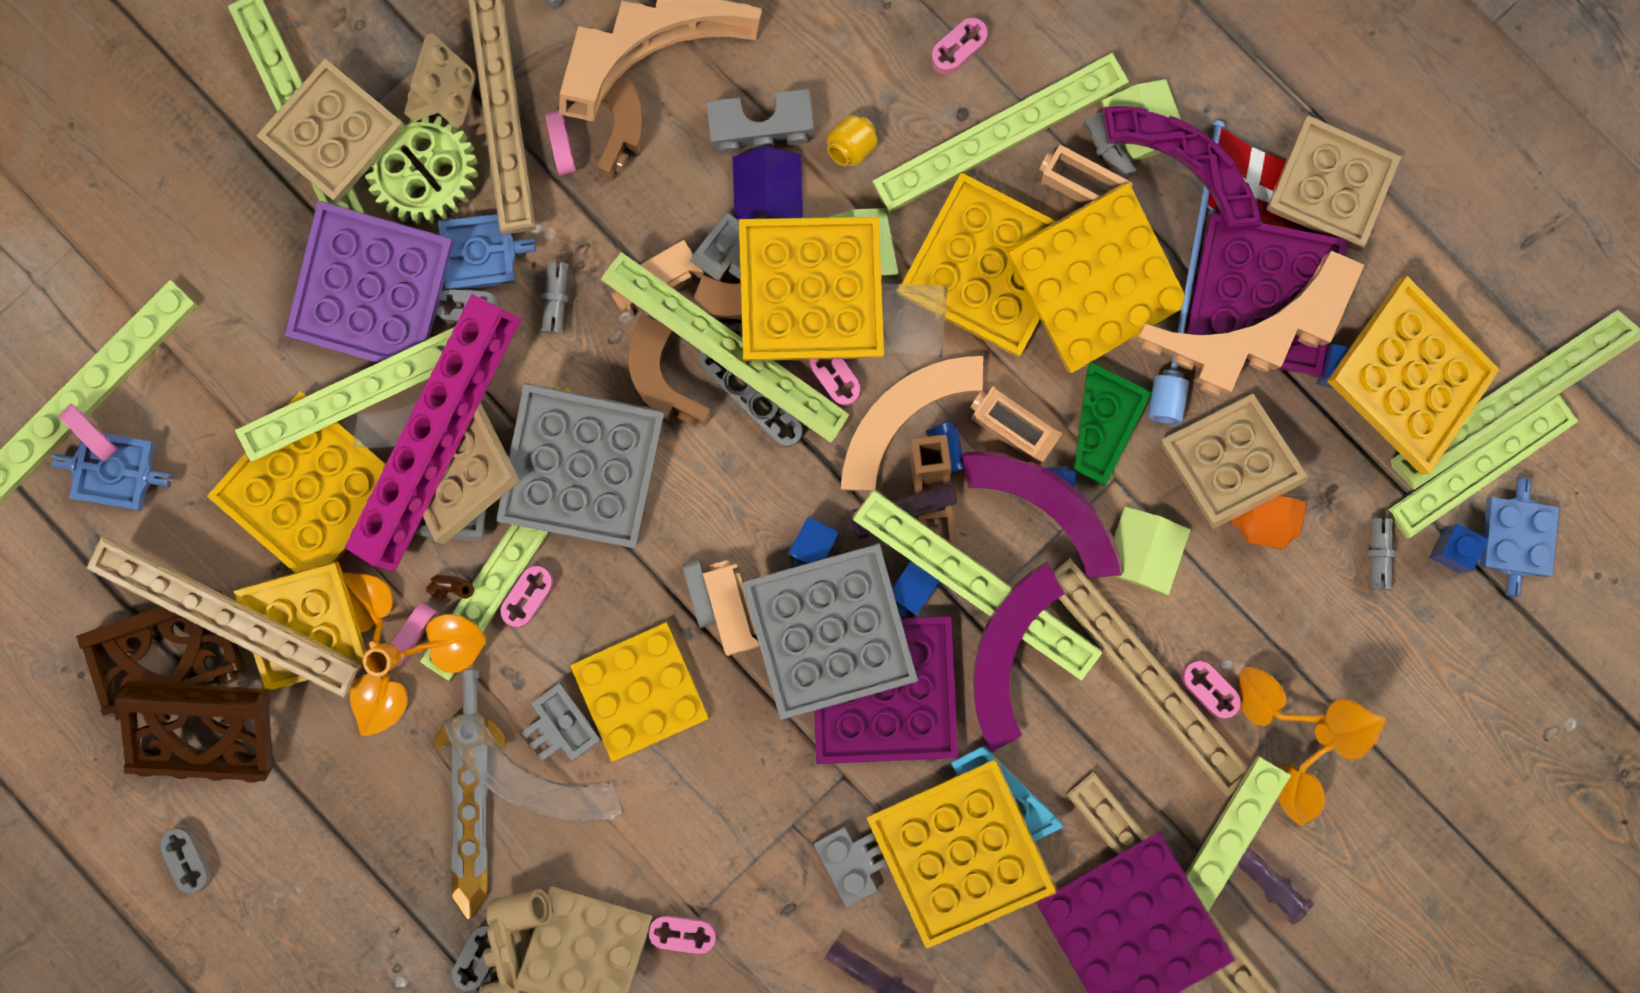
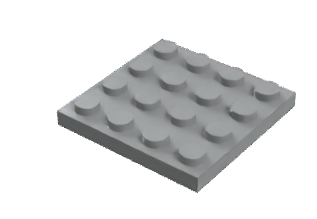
(581, 465)
(829, 631)

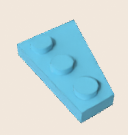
(1036, 815)

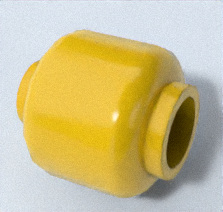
(851, 140)

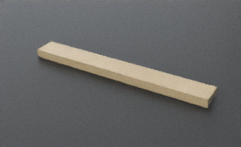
(502, 116)
(224, 616)
(1150, 679)
(1122, 833)

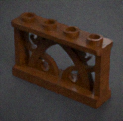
(116, 639)
(175, 755)

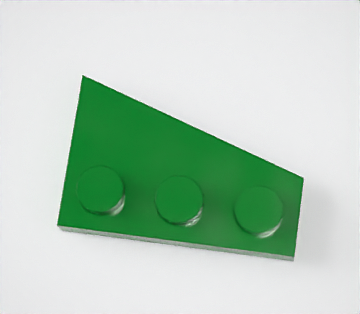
(1106, 422)

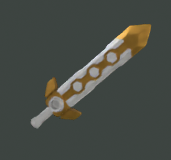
(469, 812)

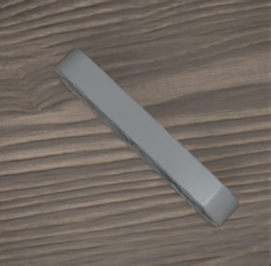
(745, 401)

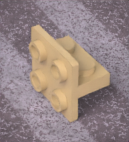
(440, 84)

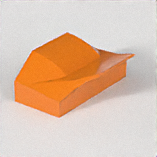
(1273, 522)

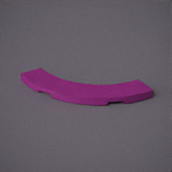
(1194, 151)
(1054, 497)
(998, 649)

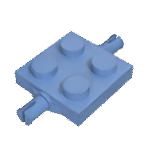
(481, 253)
(120, 479)
(1519, 537)

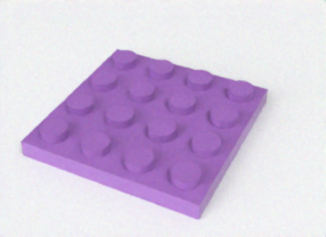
(367, 284)

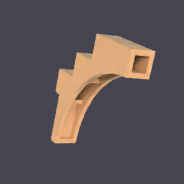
(639, 30)
(1310, 315)

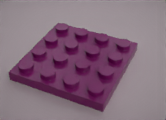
(1253, 276)
(904, 721)
(1136, 924)

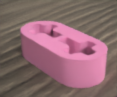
(964, 52)
(560, 143)
(831, 387)
(88, 432)
(520, 592)
(414, 629)
(1216, 683)
(682, 943)

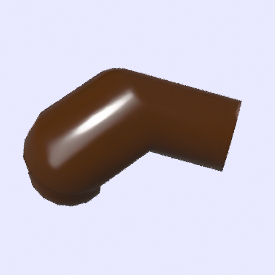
(455, 585)

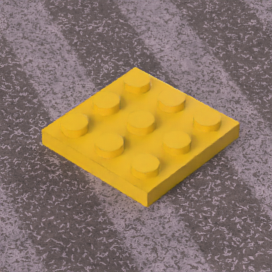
(311, 604)
(639, 692)

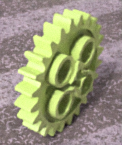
(446, 149)

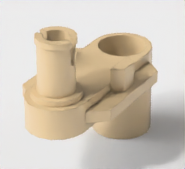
(510, 935)

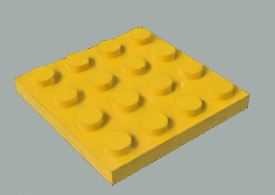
(970, 259)
(1097, 277)
(810, 288)
(1413, 375)
(302, 495)
(961, 854)

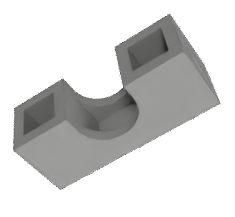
(733, 130)

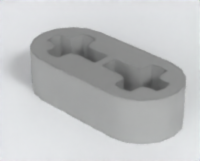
(460, 297)
(698, 593)
(177, 863)
(466, 958)

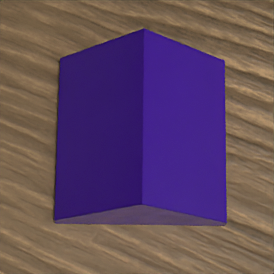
(767, 184)

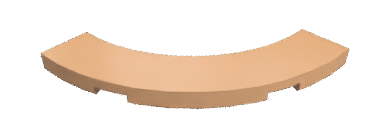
(896, 407)

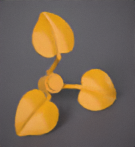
(375, 699)
(1346, 728)

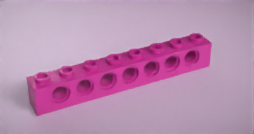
(432, 433)

